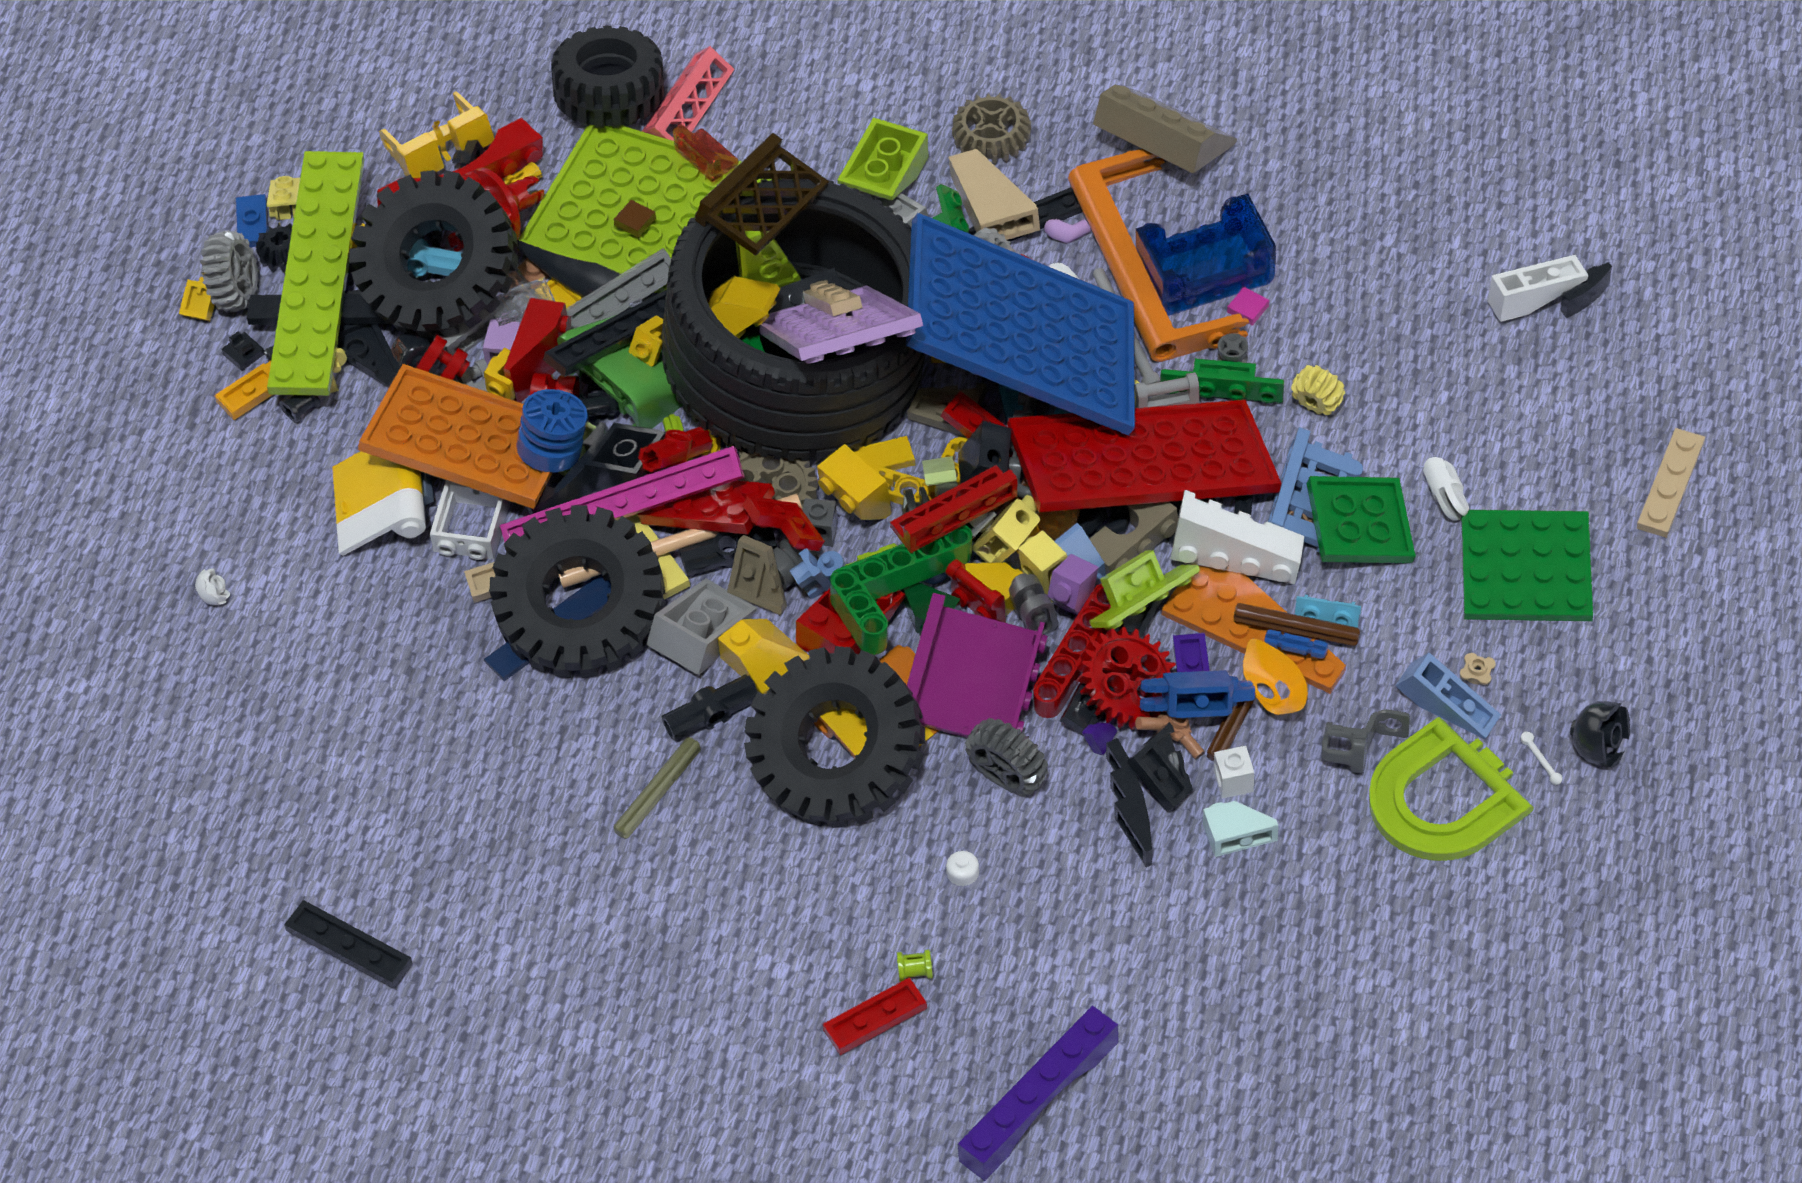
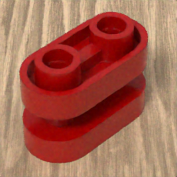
(455, 364)

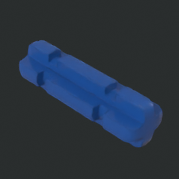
(1296, 644)

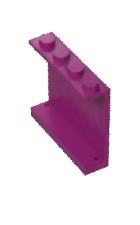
(972, 669)

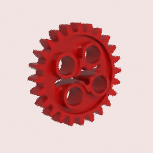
(1125, 677)

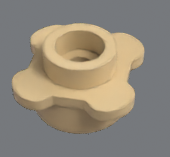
(1477, 676)

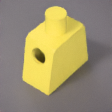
(1007, 531)

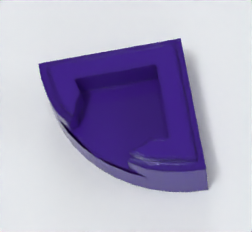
(1098, 735)

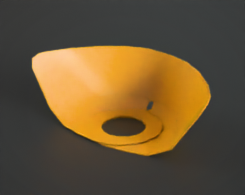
(1269, 665)

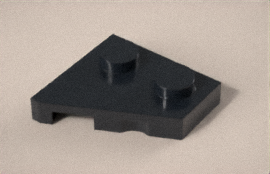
(1162, 768)

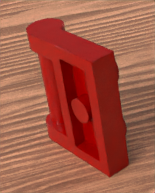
(974, 593)

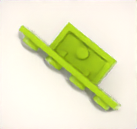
(1136, 585)

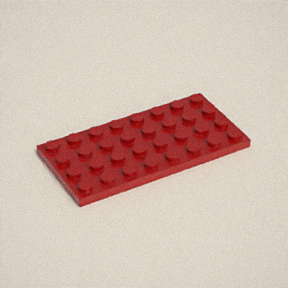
(1172, 449)

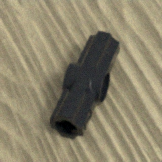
(709, 554)
(709, 707)

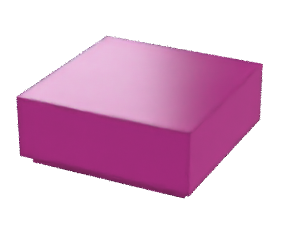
(1249, 305)

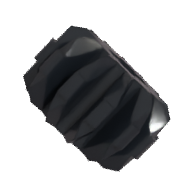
(274, 246)

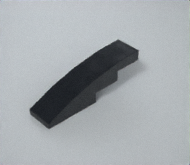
(1131, 807)

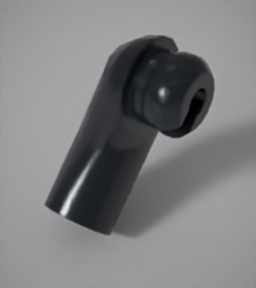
(1118, 521)

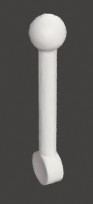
(1527, 739)

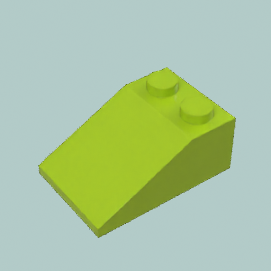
(886, 159)

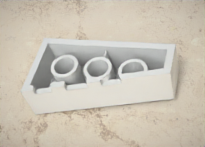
(1235, 542)

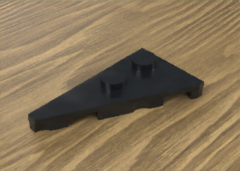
(368, 351)

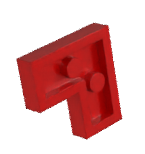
(787, 517)

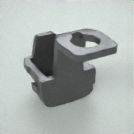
(1361, 738)

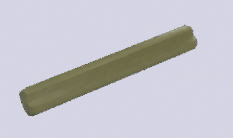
(657, 788)

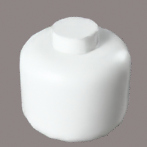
(962, 868)

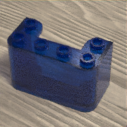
(1209, 260)

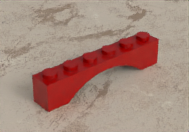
(509, 152)

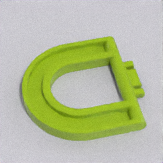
(1451, 839)

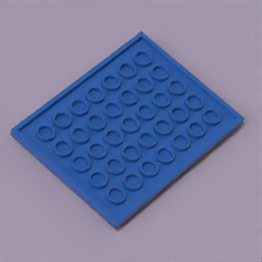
(1022, 324)

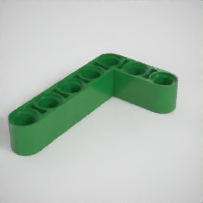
(860, 583)

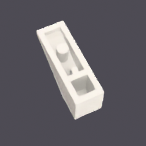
(1531, 287)

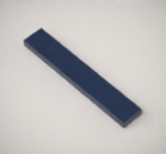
(578, 606)

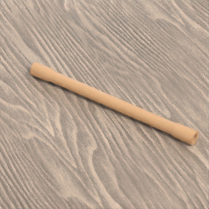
(661, 546)

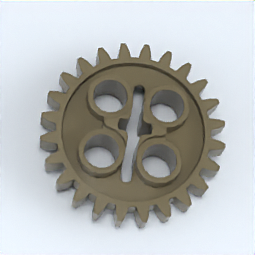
(784, 475)

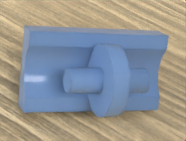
(815, 574)

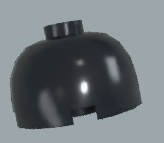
(1599, 727)

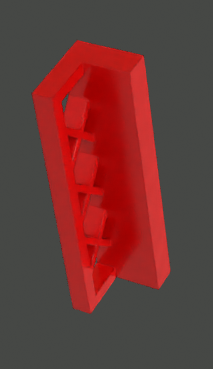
(955, 508)

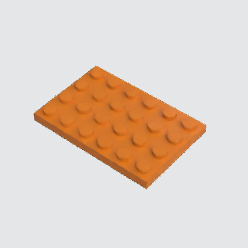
(453, 435)

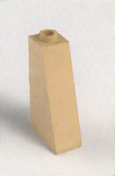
(991, 196)

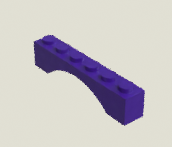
(1003, 1126)

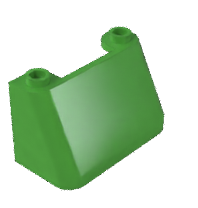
(631, 382)

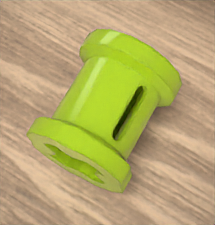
(914, 965)

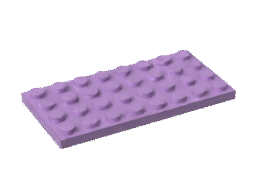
(812, 333)

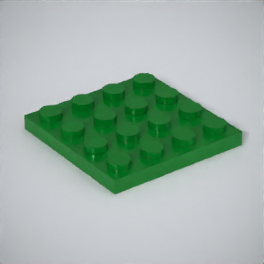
(1526, 565)

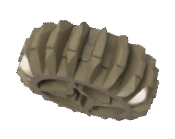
(992, 121)

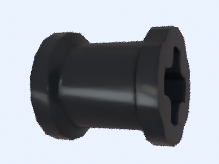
(298, 405)

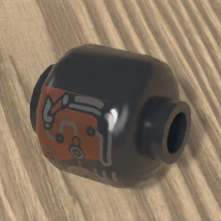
(410, 349)

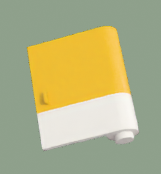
(374, 499)

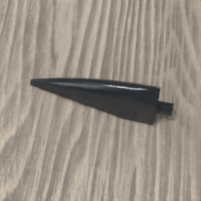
(573, 274)

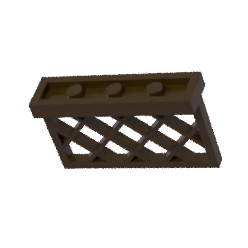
(746, 175)

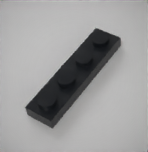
(348, 944)

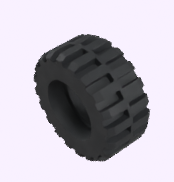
(607, 76)

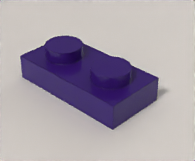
(1190, 652)

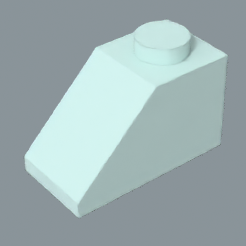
(1237, 827)

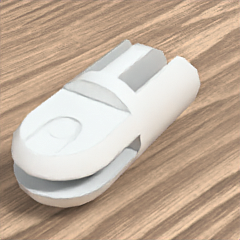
(1446, 487)

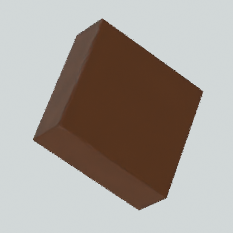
(634, 218)

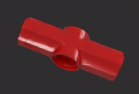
(675, 448)

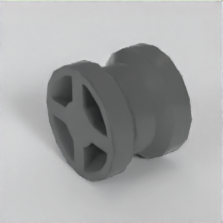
(1233, 344)

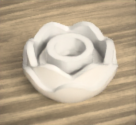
(211, 587)

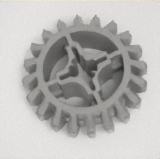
(229, 270)

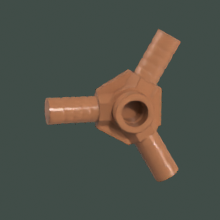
(1181, 728)

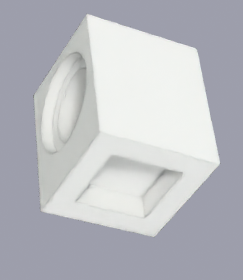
(1233, 772)

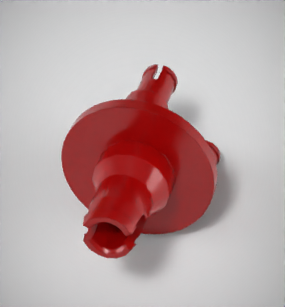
(511, 197)

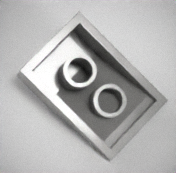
(693, 622)

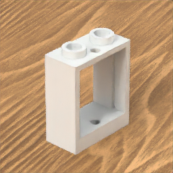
(465, 545)

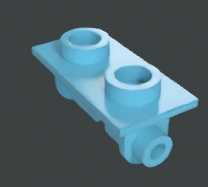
(1327, 610)

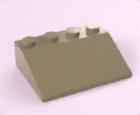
(1160, 128)

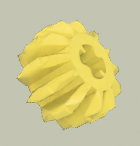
(1318, 390)

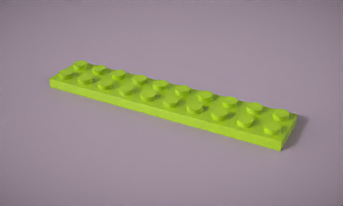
(316, 274)

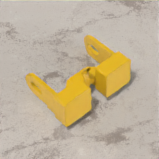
(423, 151)

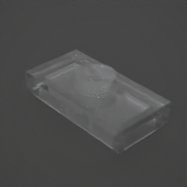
(516, 300)

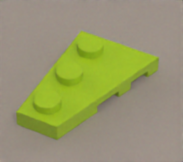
(767, 266)

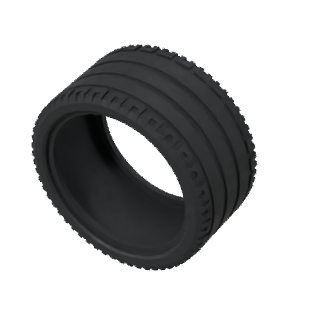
(777, 401)

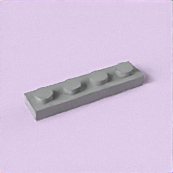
(618, 293)

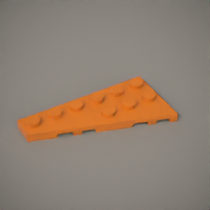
(1209, 608)

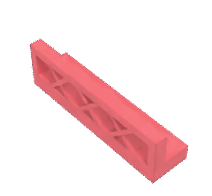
(686, 86)

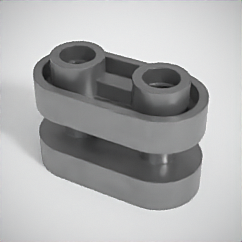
(1032, 603)

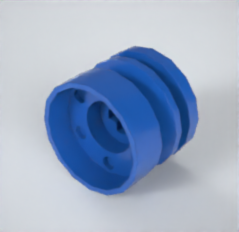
(551, 430)

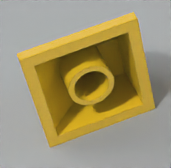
(758, 650)

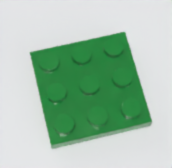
(1360, 519)

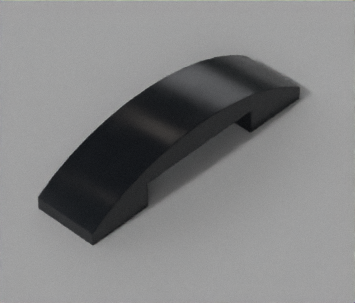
(576, 481)

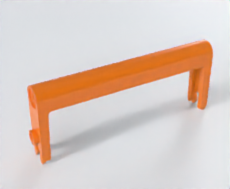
(1159, 336)

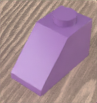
(1072, 583)

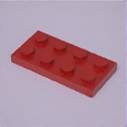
(712, 509)

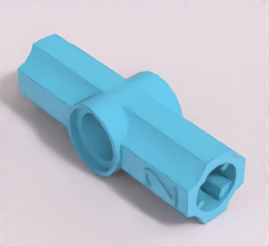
(432, 260)

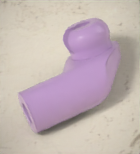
(1065, 232)

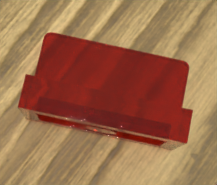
(704, 152)

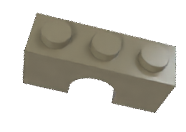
(1152, 525)

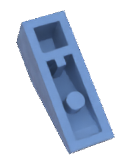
(1447, 696)

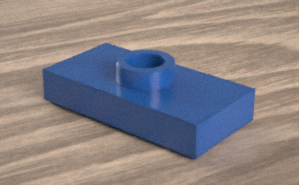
(251, 217)

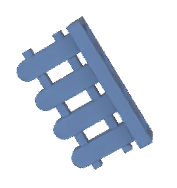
(1296, 475)

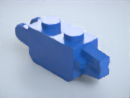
(1196, 693)

